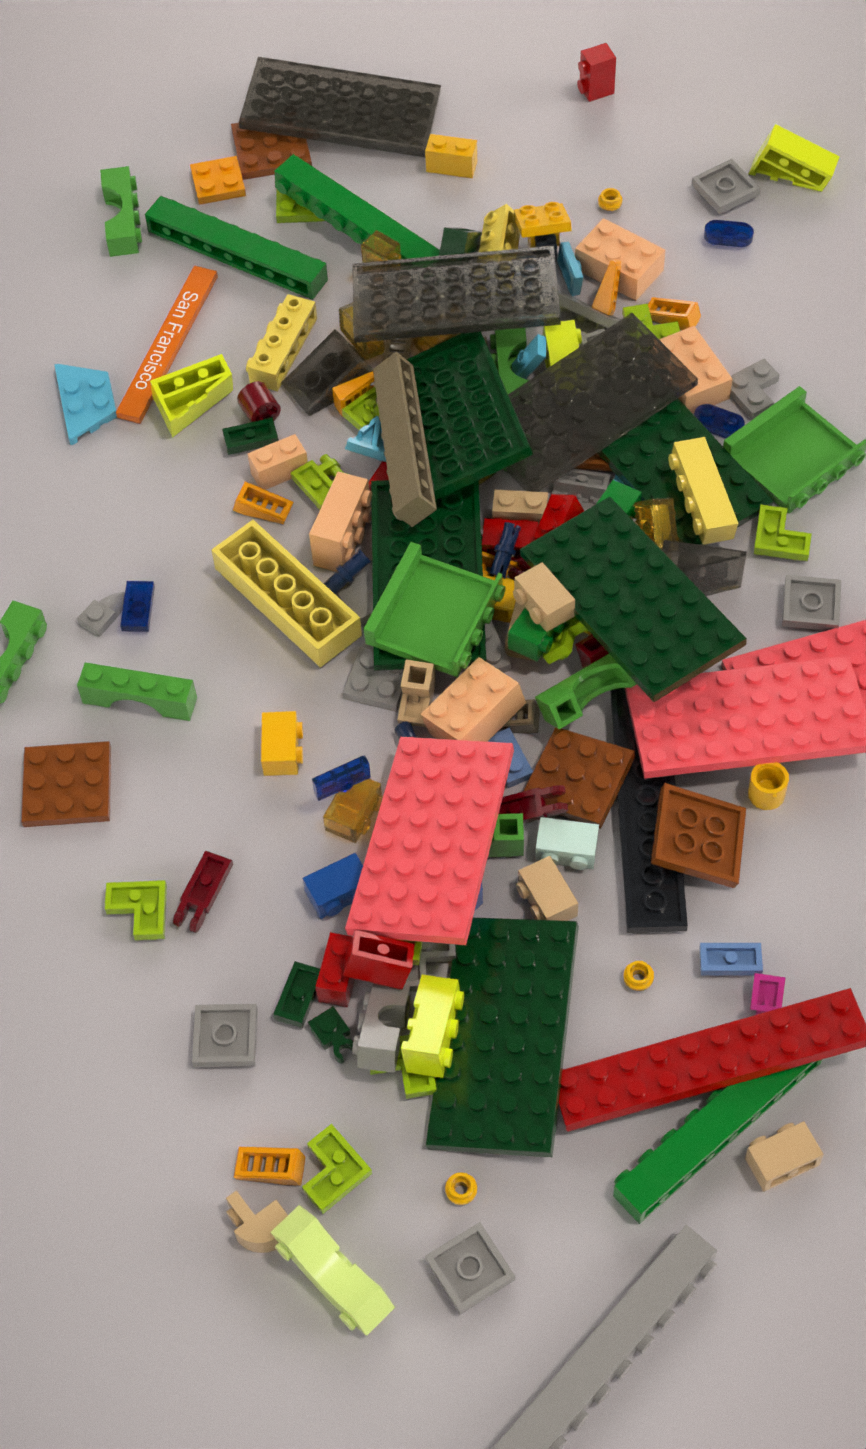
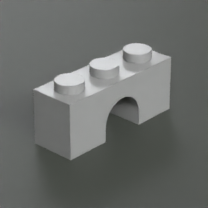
(379, 1043)

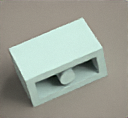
(567, 842)

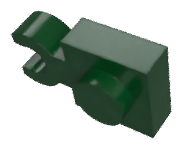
(331, 1031)

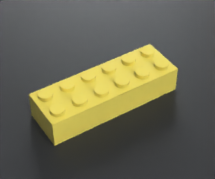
(287, 593)

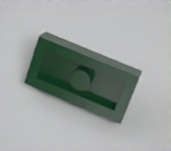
(250, 436)
(297, 995)

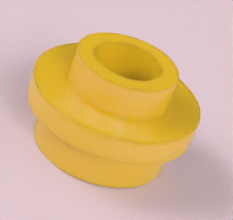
(610, 199)
(642, 968)
(461, 1179)

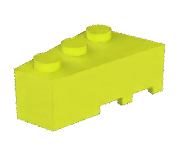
(794, 159)
(561, 341)
(191, 391)
(432, 1026)

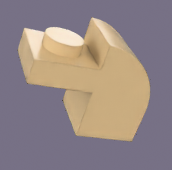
(417, 691)
(255, 1229)

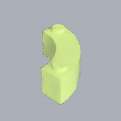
(343, 1284)

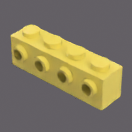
(499, 230)
(282, 341)
(703, 491)

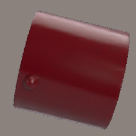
(258, 402)

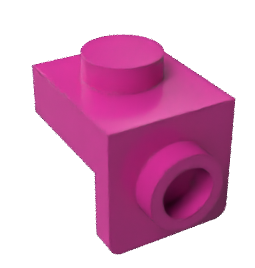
(767, 993)

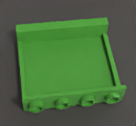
(793, 451)
(433, 612)

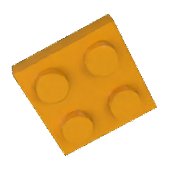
(217, 180)

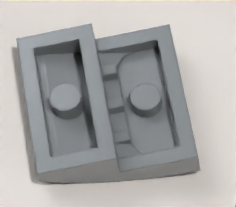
(584, 484)
(359, 594)

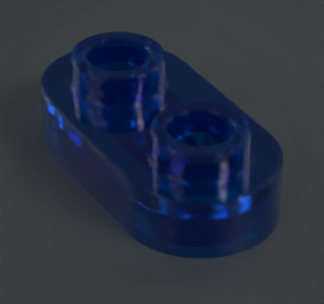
(728, 233)
(717, 420)

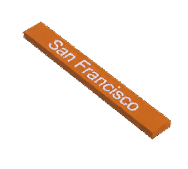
(167, 343)

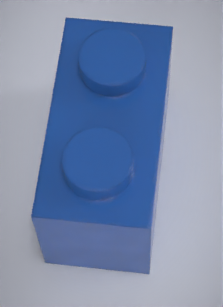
(333, 885)

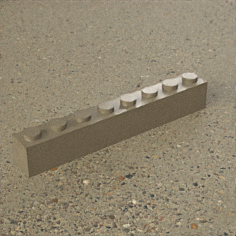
(404, 440)

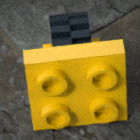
(543, 224)

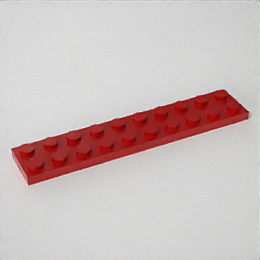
(711, 1059)

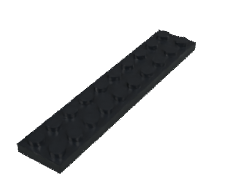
(651, 892)

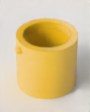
(768, 785)

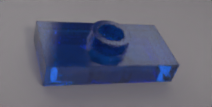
(137, 606)
(341, 778)

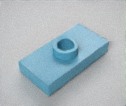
(570, 268)
(530, 357)

